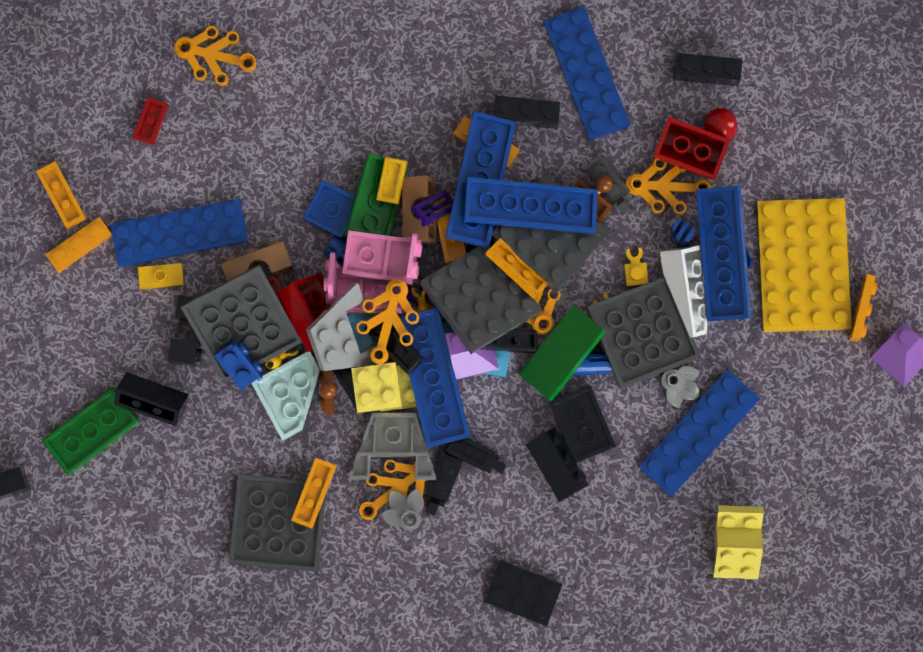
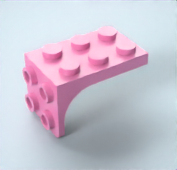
(382, 257)
(338, 284)

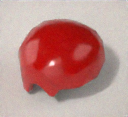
(721, 122)

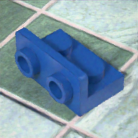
(238, 364)

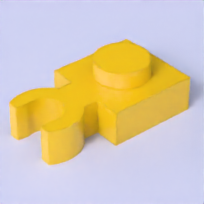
(635, 272)

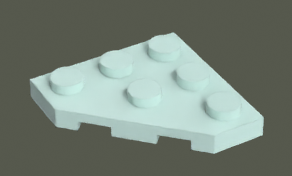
(288, 393)

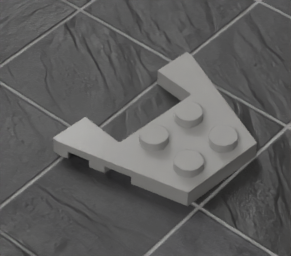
(333, 336)
(393, 437)

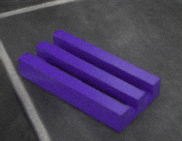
(422, 214)

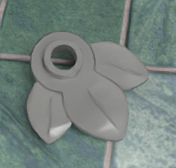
(683, 387)
(402, 507)

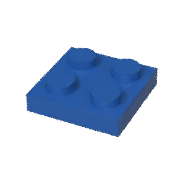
(330, 209)

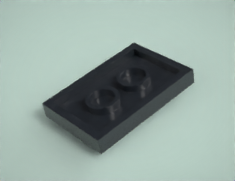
(582, 424)
(523, 593)

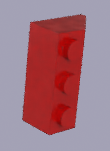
(691, 148)
(304, 303)

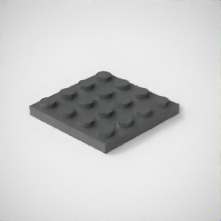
(549, 252)
(479, 299)
(245, 311)
(643, 333)
(264, 527)

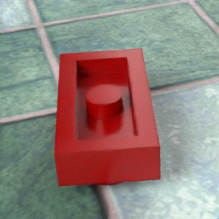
(150, 121)

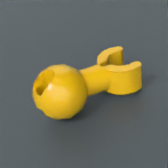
(422, 304)
(277, 360)

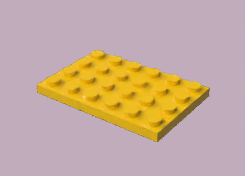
(803, 265)

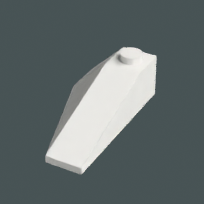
(685, 280)

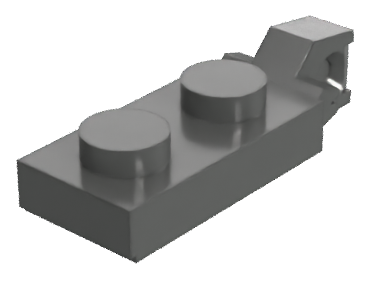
(619, 192)

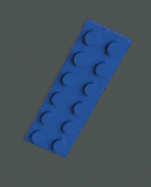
(586, 73)
(483, 157)
(530, 205)
(179, 232)
(723, 253)
(435, 382)
(699, 433)

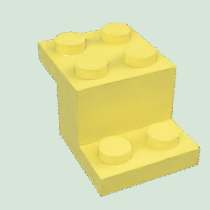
(382, 388)
(738, 542)

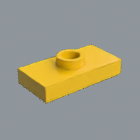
(391, 180)
(161, 276)

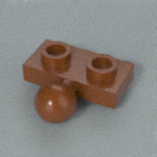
(603, 185)
(327, 392)

